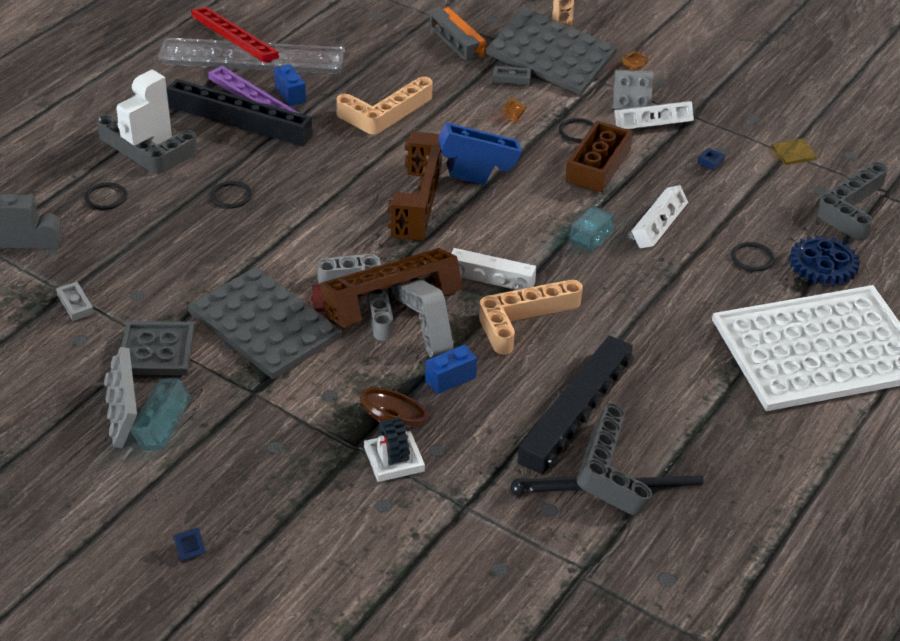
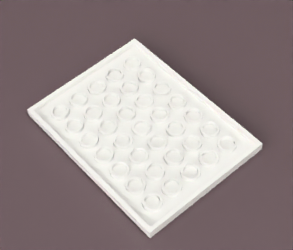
(815, 346)

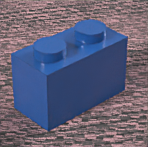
(289, 85)
(450, 369)

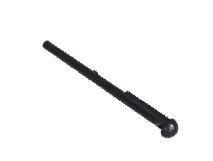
(569, 484)

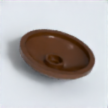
(389, 404)

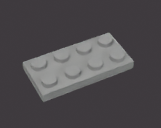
(120, 397)

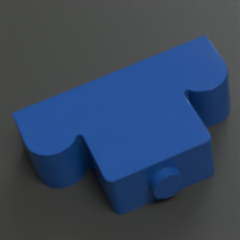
(476, 152)

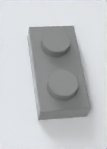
(75, 301)

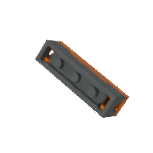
(457, 34)

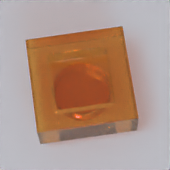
(634, 60)
(513, 109)

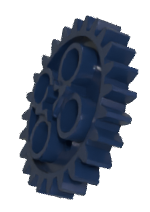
(824, 261)

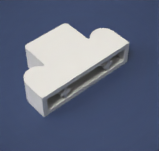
(147, 112)

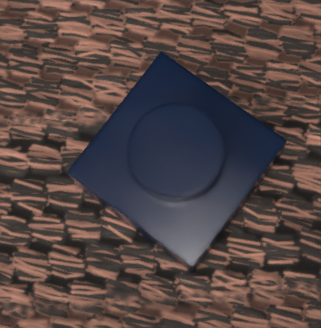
(711, 159)
(189, 543)

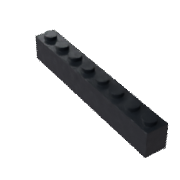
(240, 112)
(575, 405)

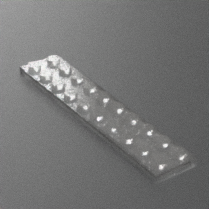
(226, 54)

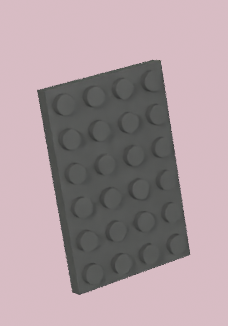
(552, 50)
(265, 322)

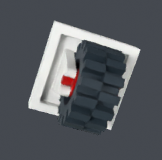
(394, 451)

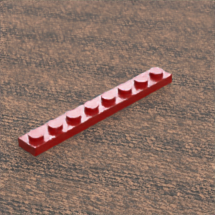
(235, 34)

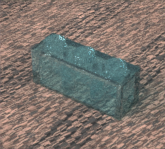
(160, 414)

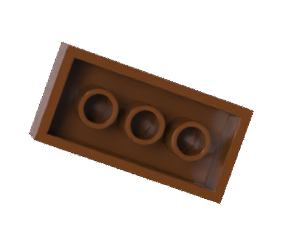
(599, 156)

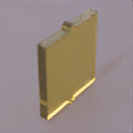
(794, 151)

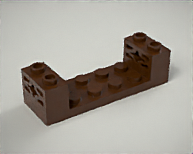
(412, 211)
(341, 293)

